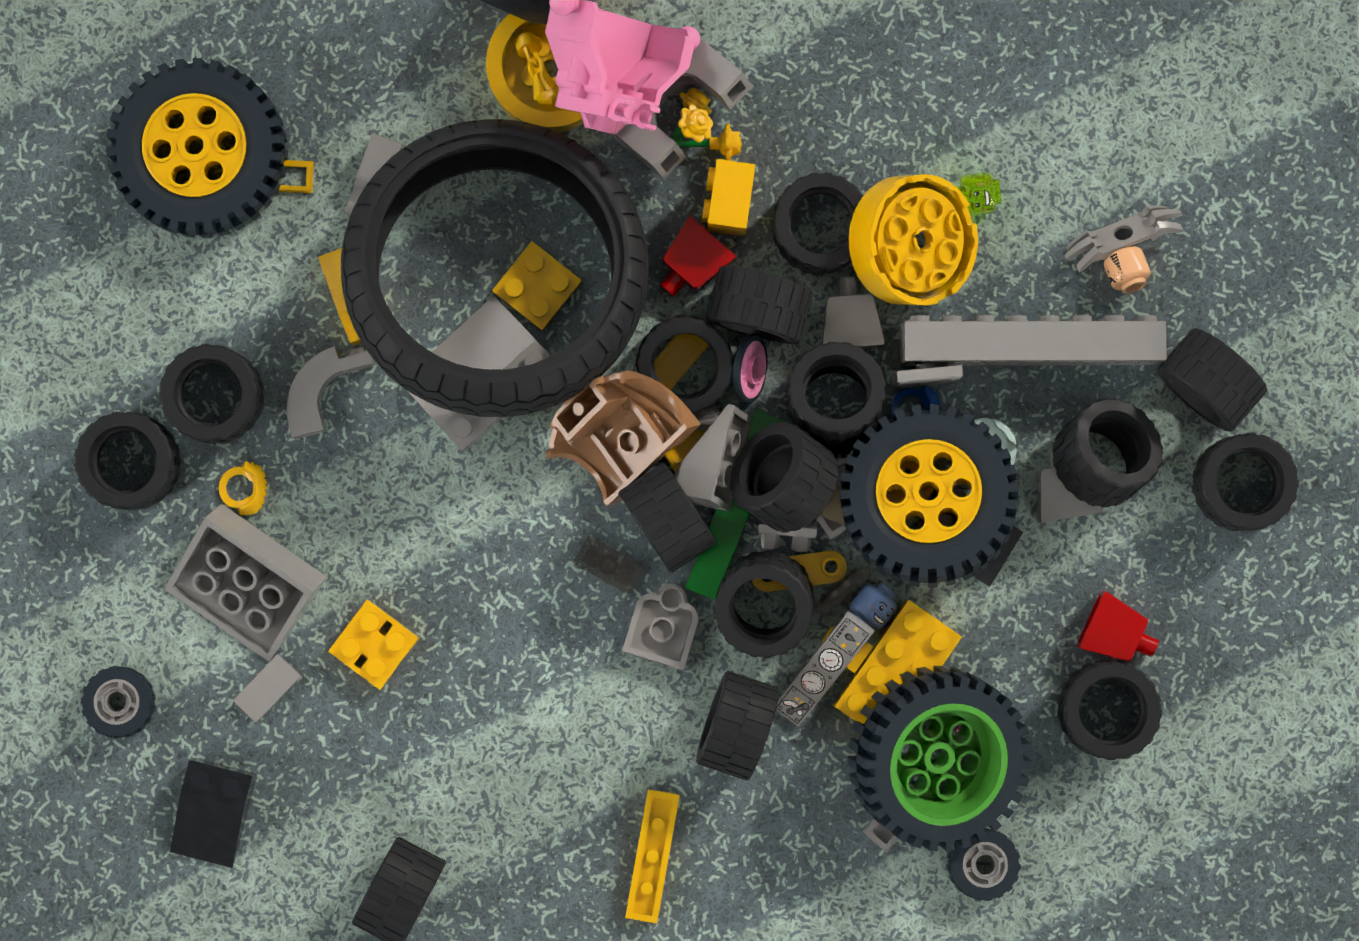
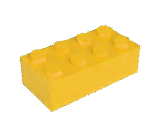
(908, 643)

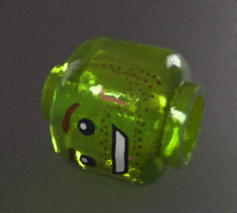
(981, 192)

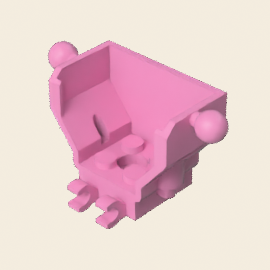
(614, 64)

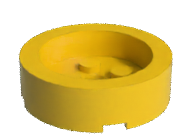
(512, 82)
(886, 246)

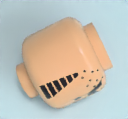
(1127, 269)

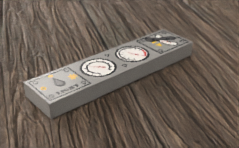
(823, 668)

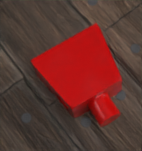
(694, 258)
(1116, 630)

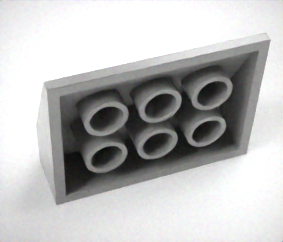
(484, 341)
(246, 581)

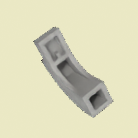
(307, 388)

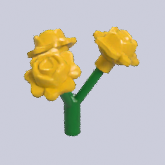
(697, 125)

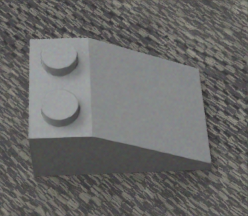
(709, 464)

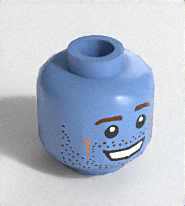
(874, 605)

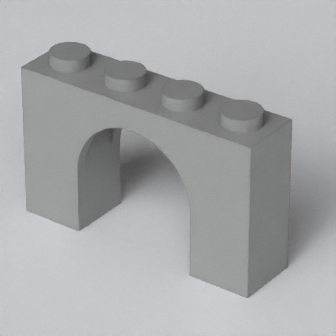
(706, 71)

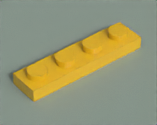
(652, 856)

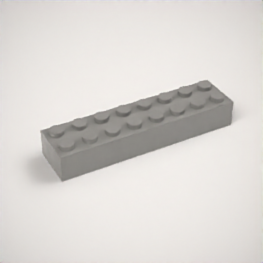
(1033, 342)

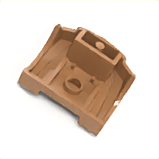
(620, 429)

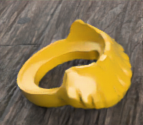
(250, 504)

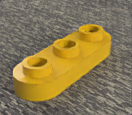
(815, 567)

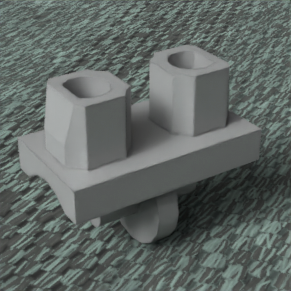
(800, 539)

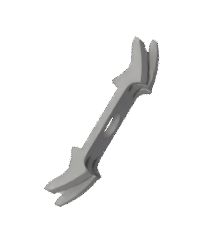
(1103, 242)

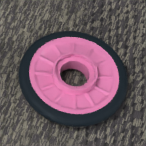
(750, 369)

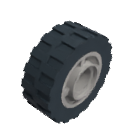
(98, 697)
(997, 879)

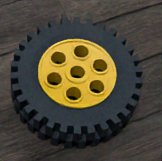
(249, 168)
(933, 551)

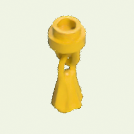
(543, 85)

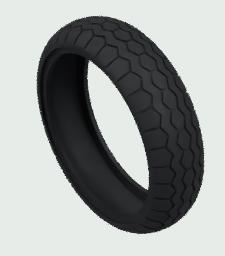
(494, 146)

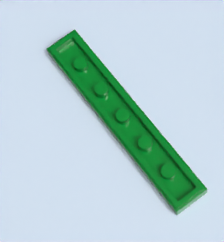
(726, 530)

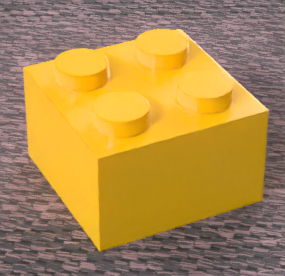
(731, 197)

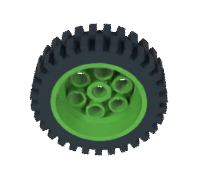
(974, 791)

